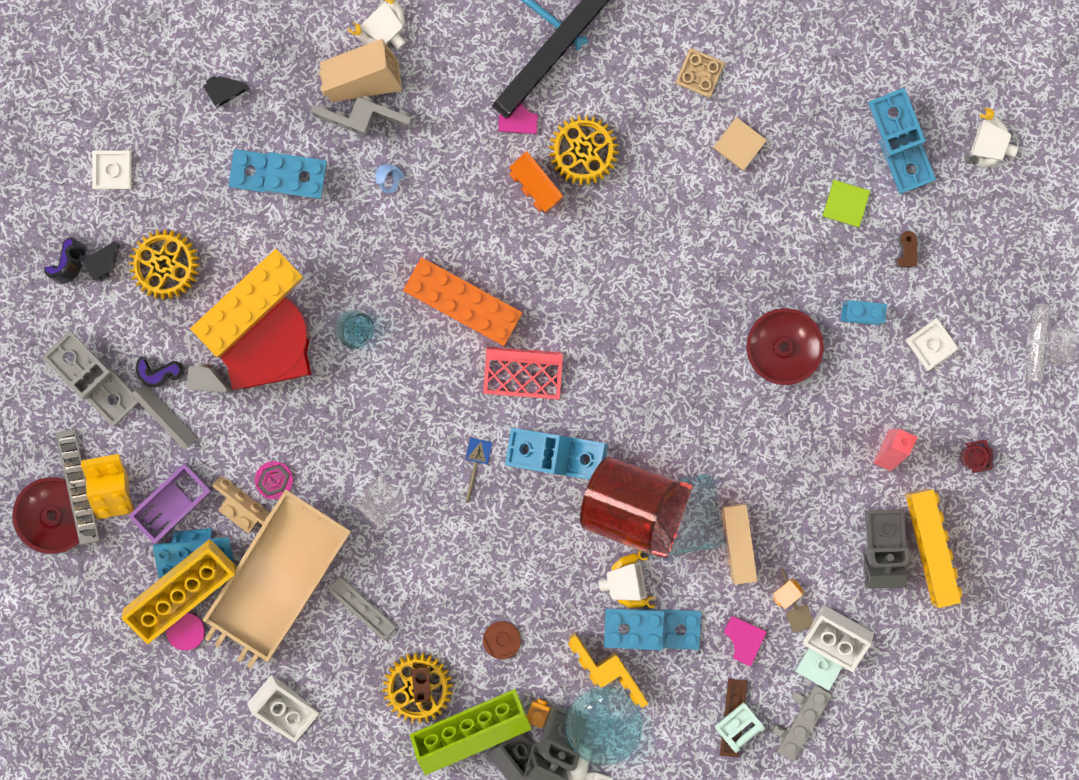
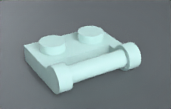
(735, 722)

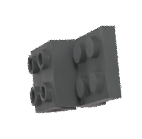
(886, 549)
(553, 753)

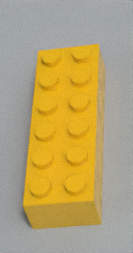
(247, 303)
(933, 547)
(178, 591)

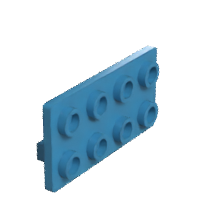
(183, 544)

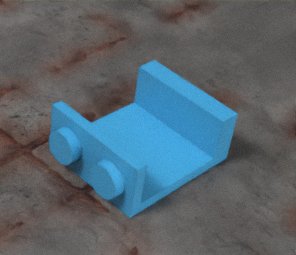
(863, 312)

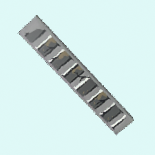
(76, 487)

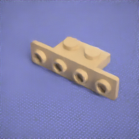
(239, 506)

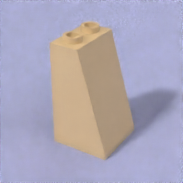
(361, 73)

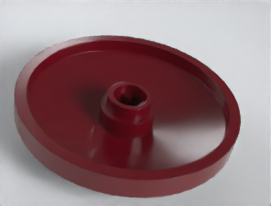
(785, 346)
(45, 517)

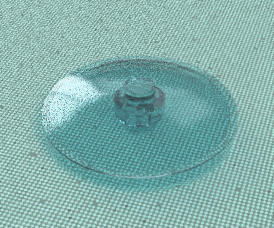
(603, 726)

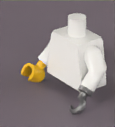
(990, 142)

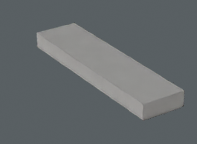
(164, 416)
(362, 608)

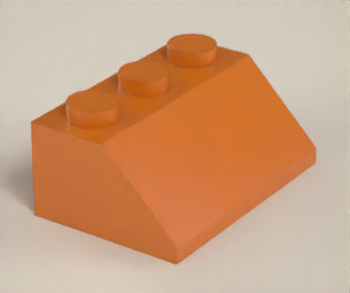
(535, 183)

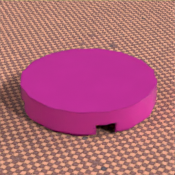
(186, 632)

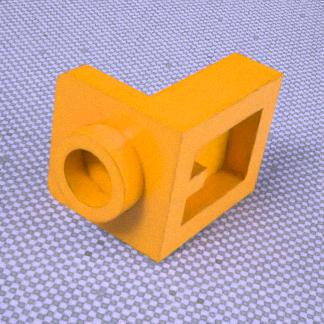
(538, 712)

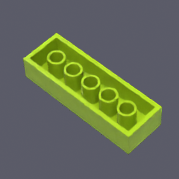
(470, 732)

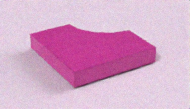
(519, 122)
(745, 639)

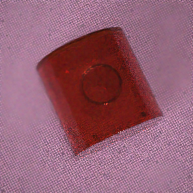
(634, 506)

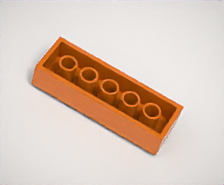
(462, 301)

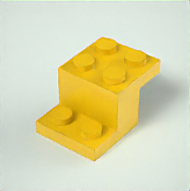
(107, 486)

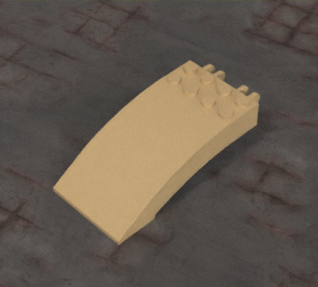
(276, 577)

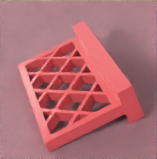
(528, 357)

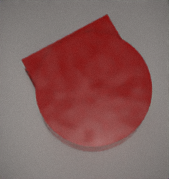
(271, 349)

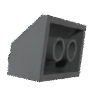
(512, 756)

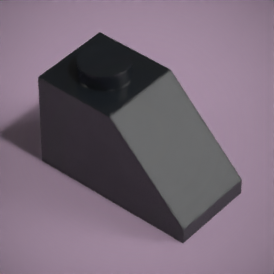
(224, 89)
(102, 262)

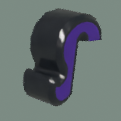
(69, 262)
(160, 376)

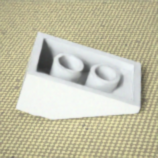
(282, 709)

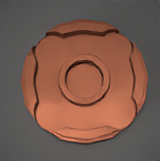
(501, 634)

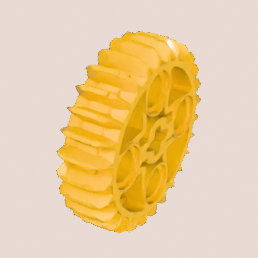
(575, 125)
(146, 283)
(399, 706)

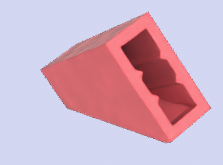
(895, 449)

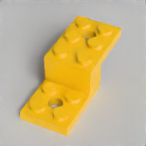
(607, 670)

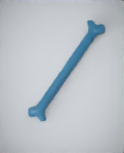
(552, 20)

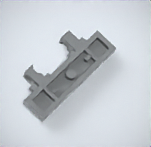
(810, 710)

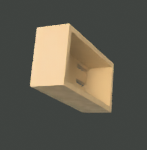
(739, 544)

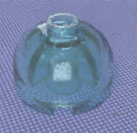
(354, 329)

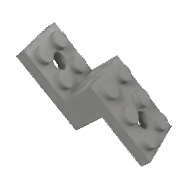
(362, 115)
(90, 378)

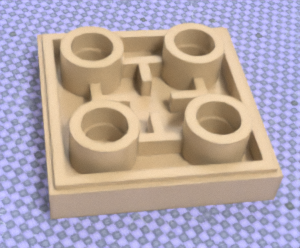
(700, 73)
(739, 144)

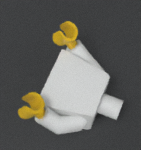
(383, 24)

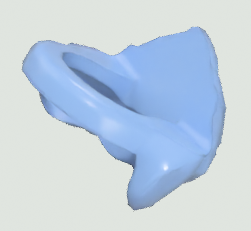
(381, 174)

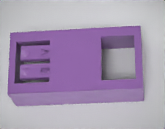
(170, 502)

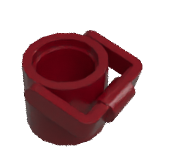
(976, 457)

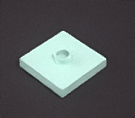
(818, 668)

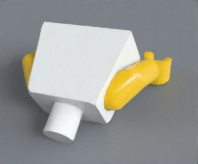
(627, 582)

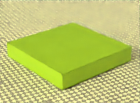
(846, 203)

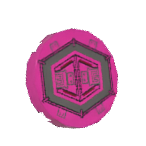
(273, 479)

